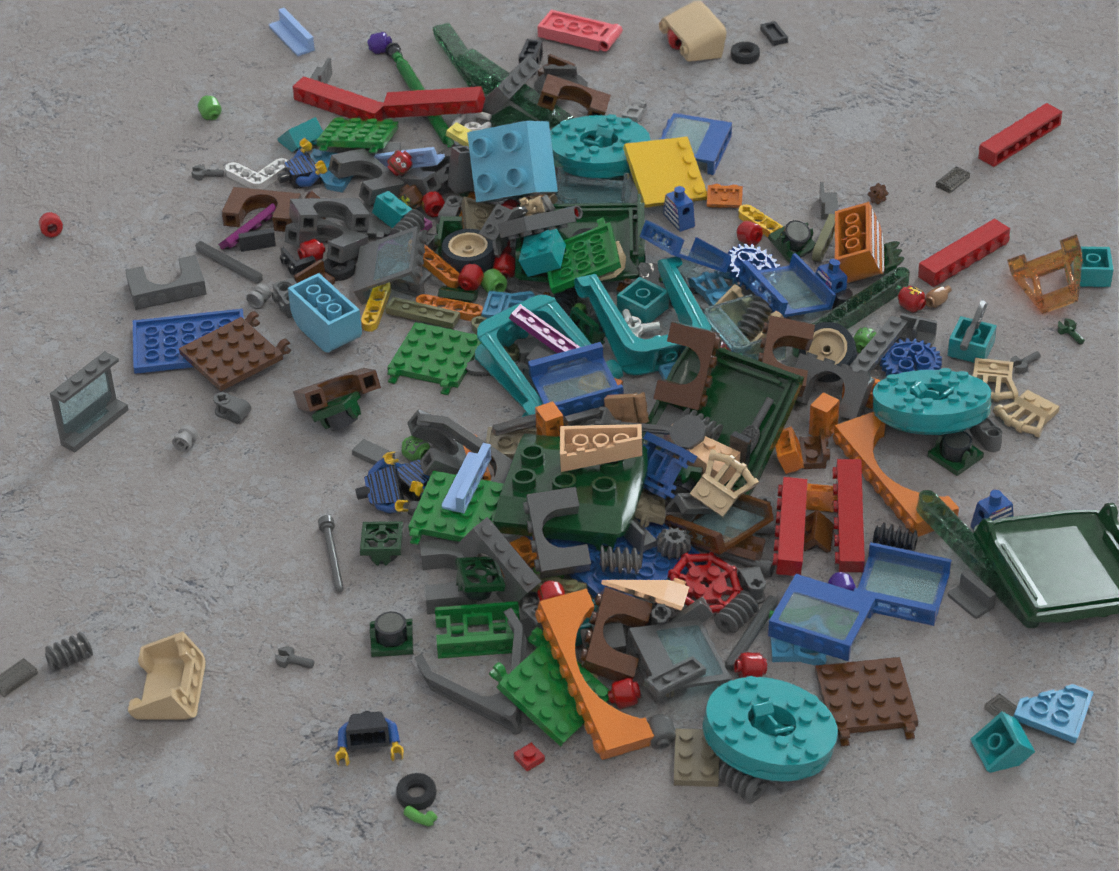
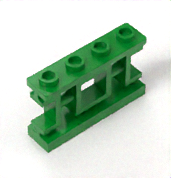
(474, 642)

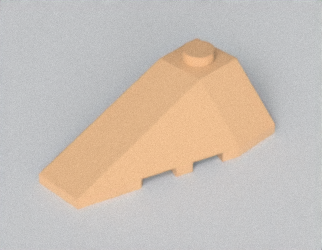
(658, 591)

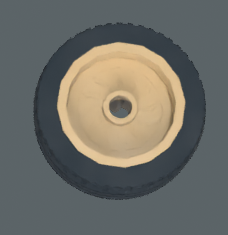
(466, 248)
(834, 343)

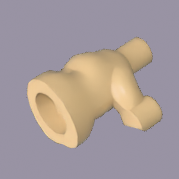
(533, 206)

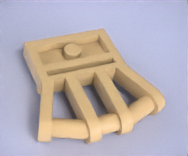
(997, 372)
(1027, 404)
(716, 495)

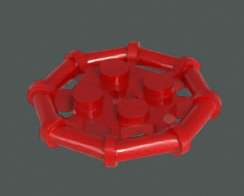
(709, 574)

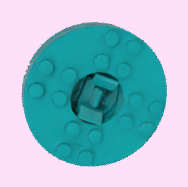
(595, 145)
(932, 401)
(769, 729)

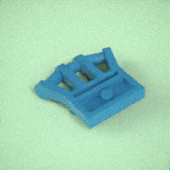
(712, 294)
(500, 301)
(788, 652)

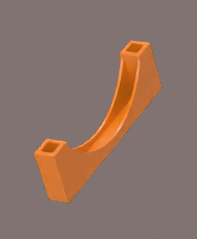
(858, 440)
(610, 729)

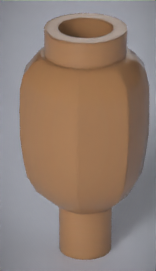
(937, 296)

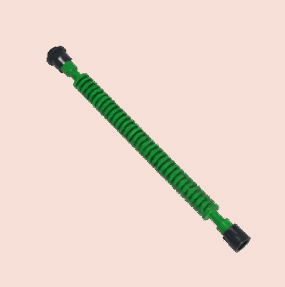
(393, 51)

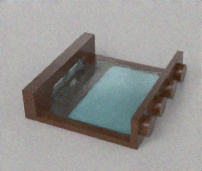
(719, 533)

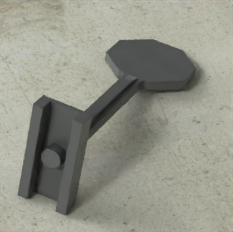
(685, 432)

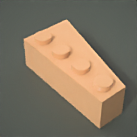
(598, 444)
(703, 450)

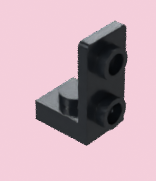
(293, 266)

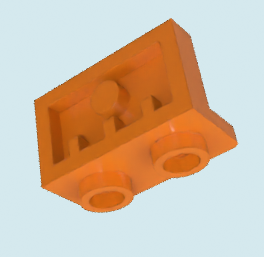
(724, 196)
(820, 497)

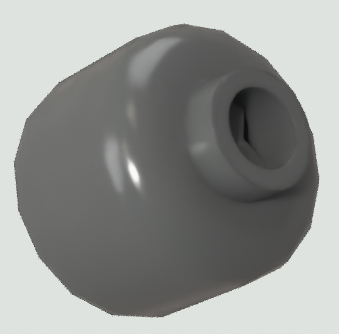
(662, 729)

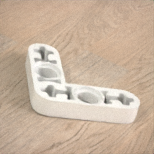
(255, 180)

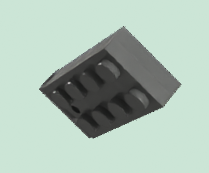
(539, 222)

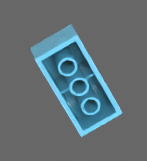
(324, 313)

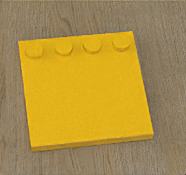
(661, 167)

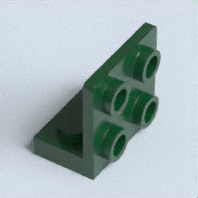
(447, 225)

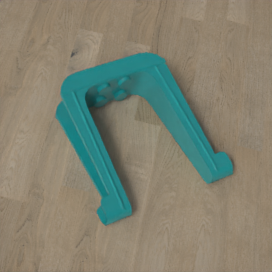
(501, 332)
(633, 353)

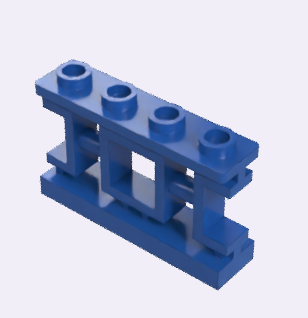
(663, 466)

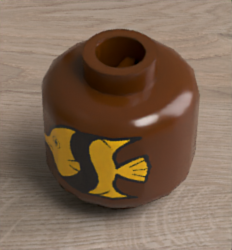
(411, 196)

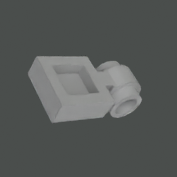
(635, 111)

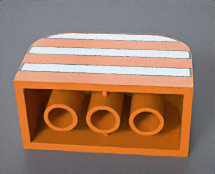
(859, 242)

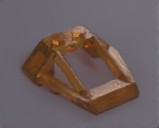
(1046, 264)

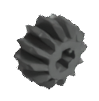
(673, 543)

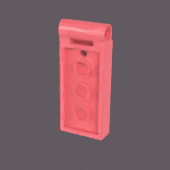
(578, 31)

